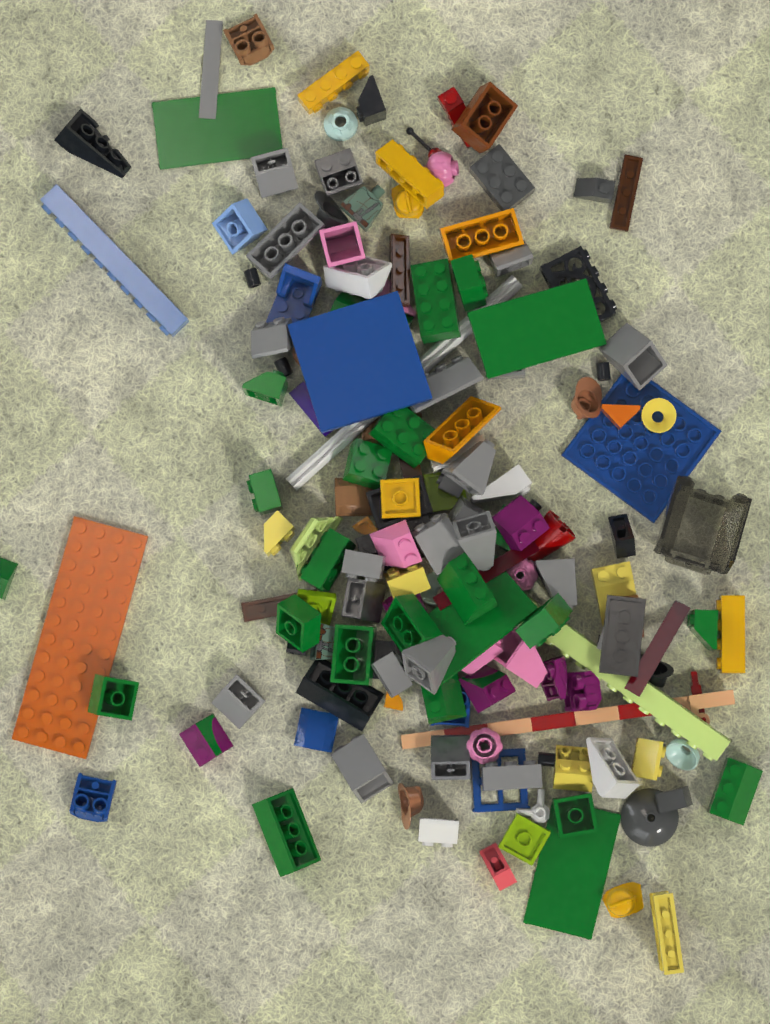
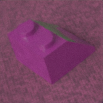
(486, 687)
(206, 740)

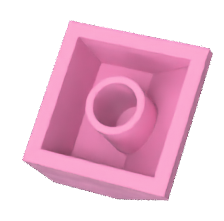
(397, 545)

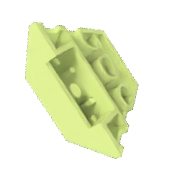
(310, 538)

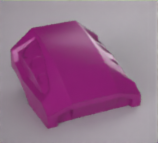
(555, 681)
(582, 691)

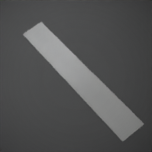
(210, 69)

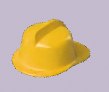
(405, 204)
(624, 900)

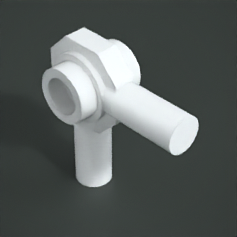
(539, 811)

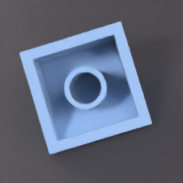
(239, 225)

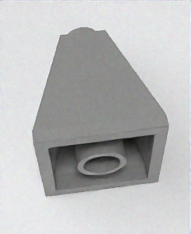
(472, 467)
(477, 539)
(429, 661)

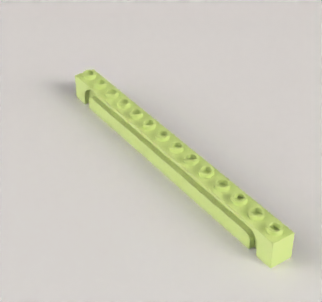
(652, 699)

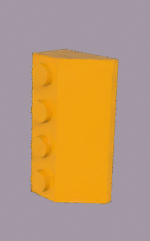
(482, 235)
(459, 429)

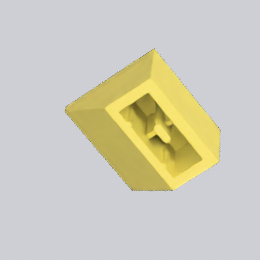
(276, 531)
(407, 580)
(647, 758)
(572, 769)

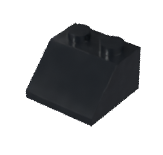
(370, 104)

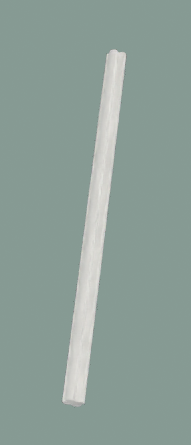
(428, 361)

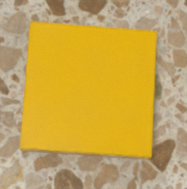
(400, 498)

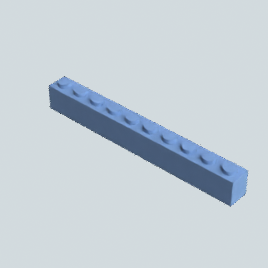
(108, 255)

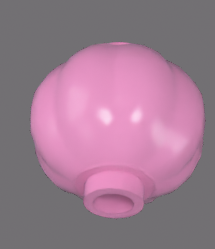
(443, 167)
(530, 574)
(487, 736)

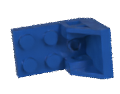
(295, 294)

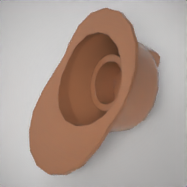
(587, 399)
(411, 802)

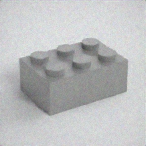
(511, 776)

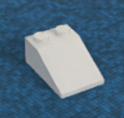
(507, 486)
(609, 769)

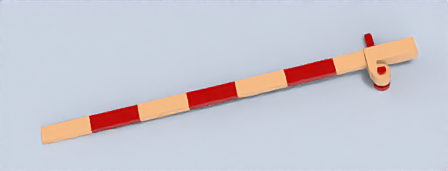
(694, 703)

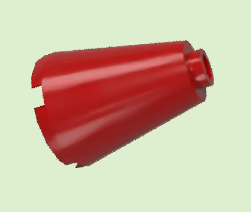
(554, 538)

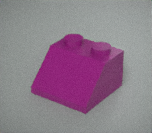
(520, 523)

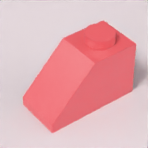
(498, 866)

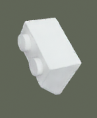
(438, 831)

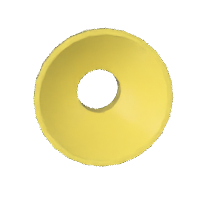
(658, 405)

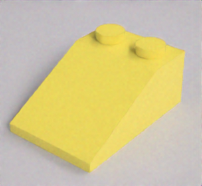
(612, 580)

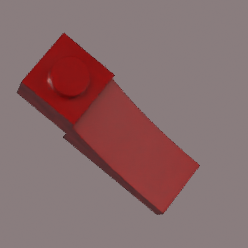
(452, 105)

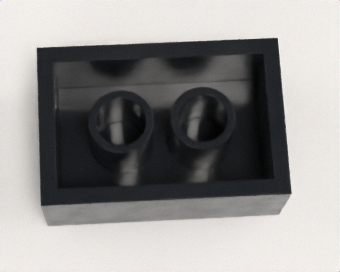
(374, 501)

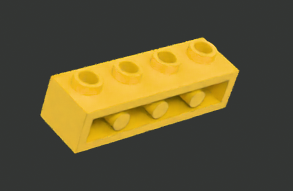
(334, 82)
(410, 173)
(731, 634)

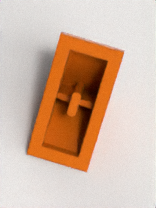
(619, 414)

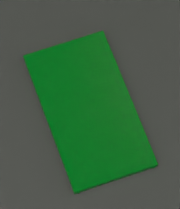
(242, 129)
(536, 328)
(488, 629)
(572, 877)

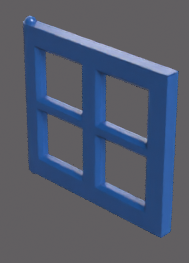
(500, 806)

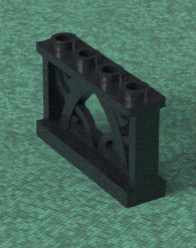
(554, 278)

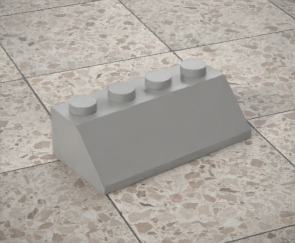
(285, 241)
(449, 380)

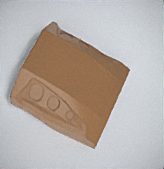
(249, 41)
(351, 499)

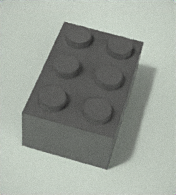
(501, 179)

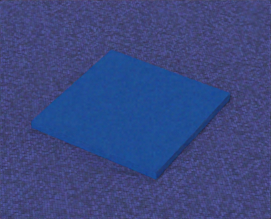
(359, 362)
(635, 461)

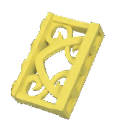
(666, 932)

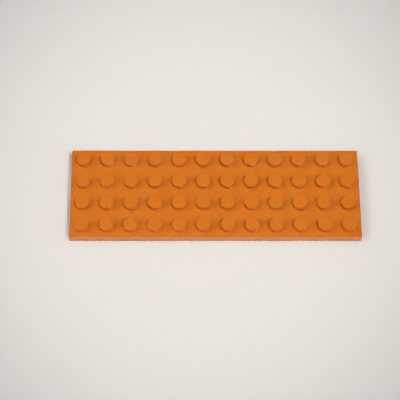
(79, 636)

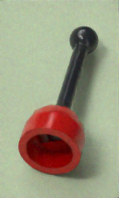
(410, 131)

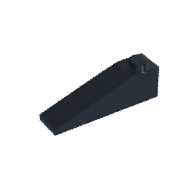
(86, 142)

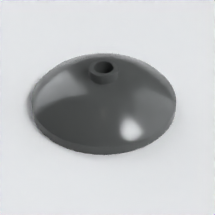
(635, 821)

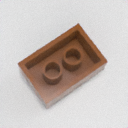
(484, 117)

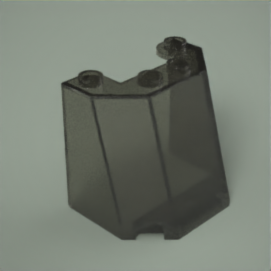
(701, 528)

